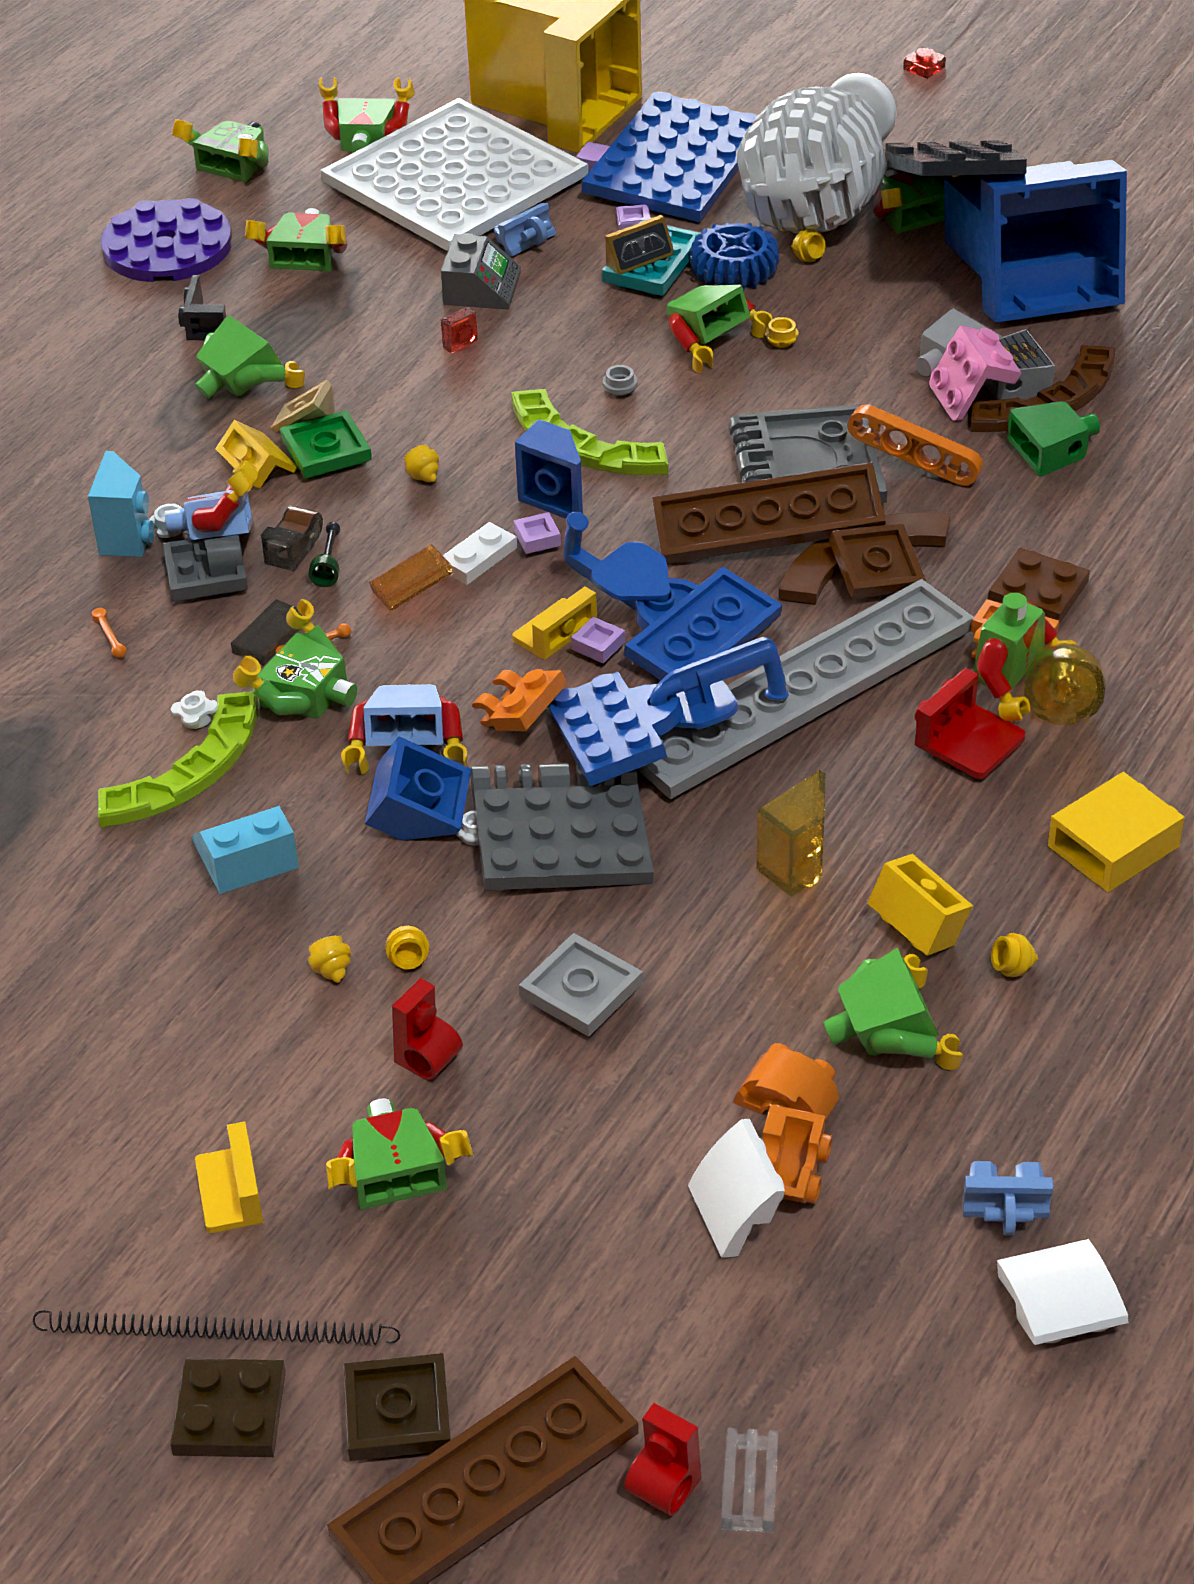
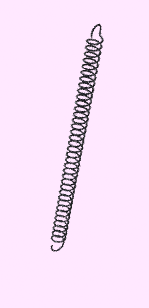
(343, 1334)

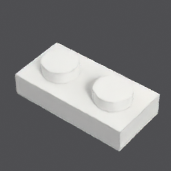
(480, 552)

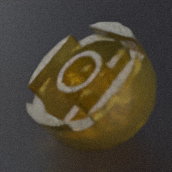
(1064, 684)

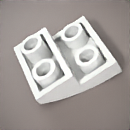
(736, 1187)
(1062, 1292)

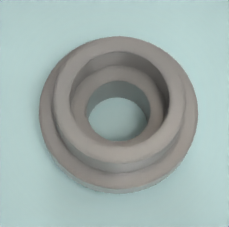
(620, 380)

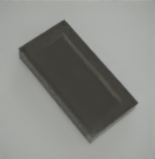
(265, 633)

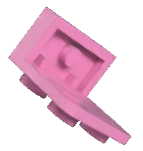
(965, 366)

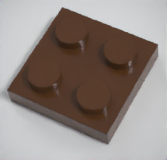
(875, 559)
(1043, 581)

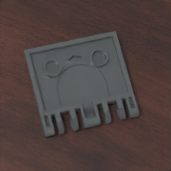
(799, 443)
(559, 831)

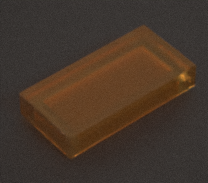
(411, 577)

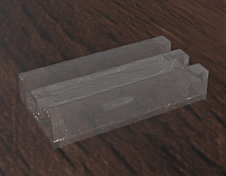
(752, 1443)

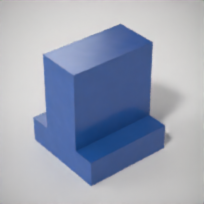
(1042, 237)

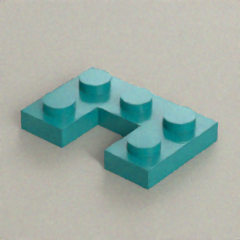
(659, 275)

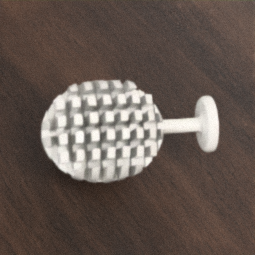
(817, 154)

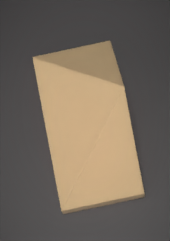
(307, 406)

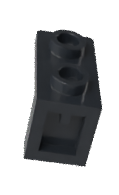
(199, 318)

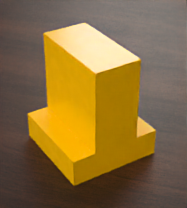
(556, 63)

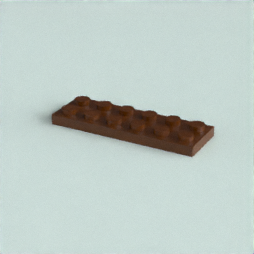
(767, 512)
(484, 1478)

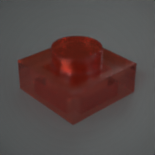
(924, 62)
(459, 329)

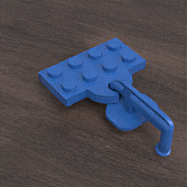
(677, 616)
(620, 727)

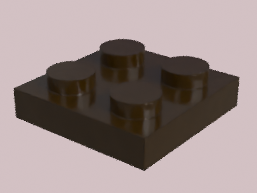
(396, 1406)
(228, 1408)

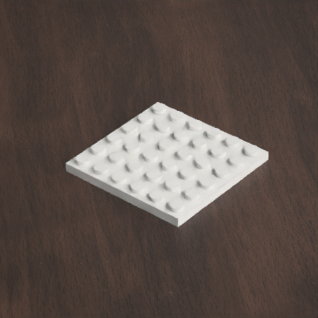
(454, 173)

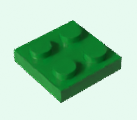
(326, 444)

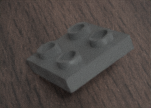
(205, 567)

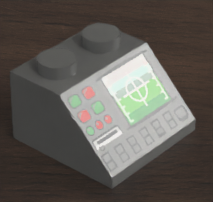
(478, 273)

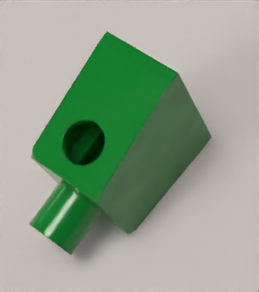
(1050, 435)

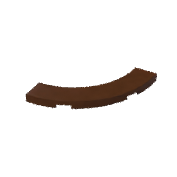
(1080, 387)
(817, 563)

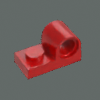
(420, 1038)
(667, 1464)

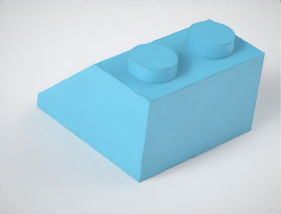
(119, 509)
(248, 849)

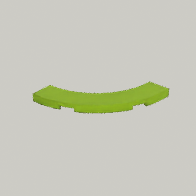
(621, 457)
(192, 773)

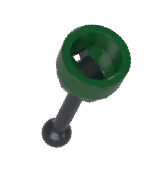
(324, 567)

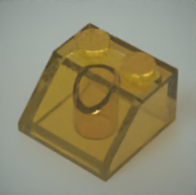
(793, 835)

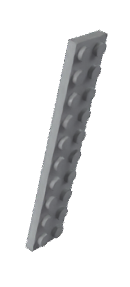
(817, 679)

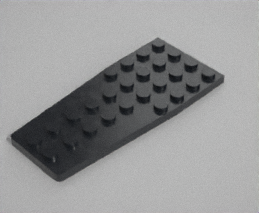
(957, 159)

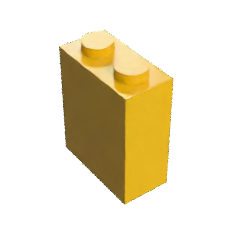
(1115, 831)

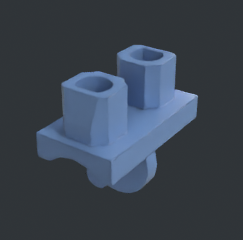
(525, 230)
(1007, 1198)

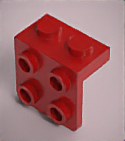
(963, 732)

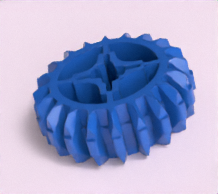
(734, 255)

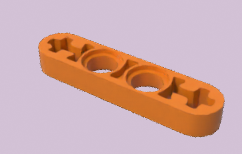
(913, 450)

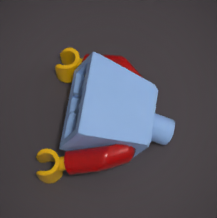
(218, 512)
(406, 712)

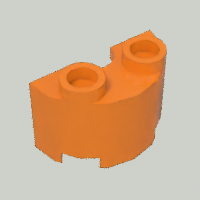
(789, 1081)
(795, 1148)

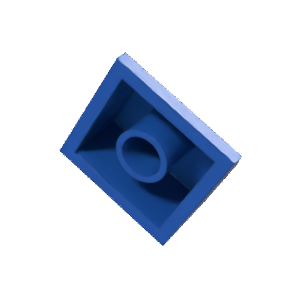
(549, 469)
(417, 793)

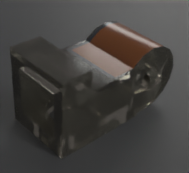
(294, 533)

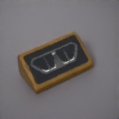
(638, 245)

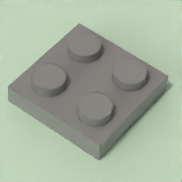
(581, 984)

